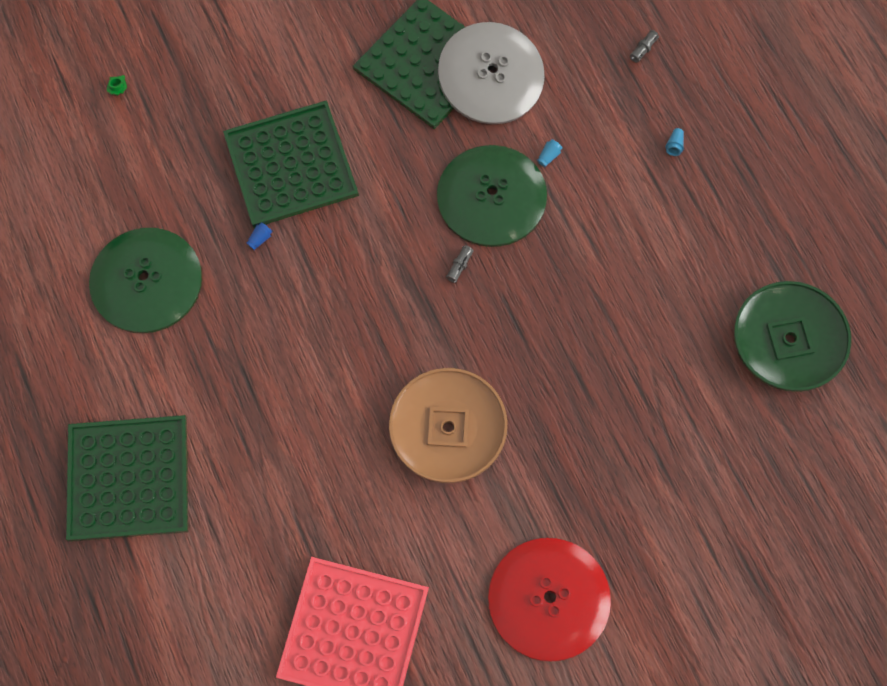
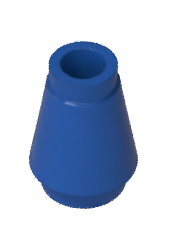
(259, 236)

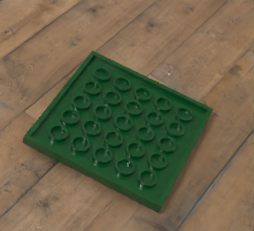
(407, 61)
(290, 163)
(127, 478)

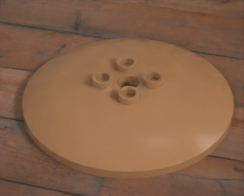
(444, 398)

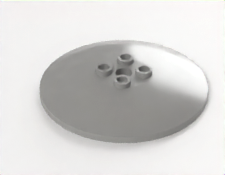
(488, 95)

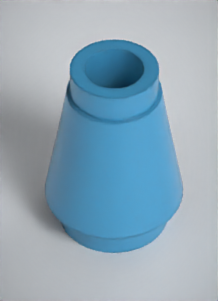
(675, 143)
(549, 152)

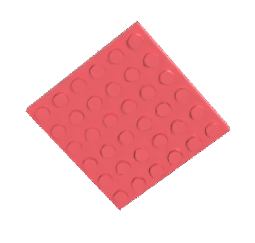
(351, 628)

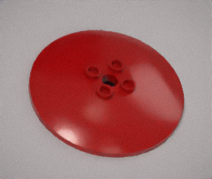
(544, 628)

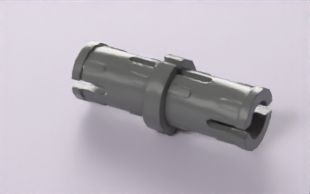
(644, 46)
(459, 264)

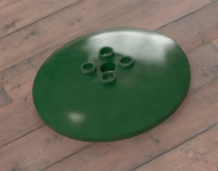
(486, 217)
(149, 303)
(806, 314)

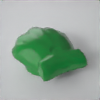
(117, 85)

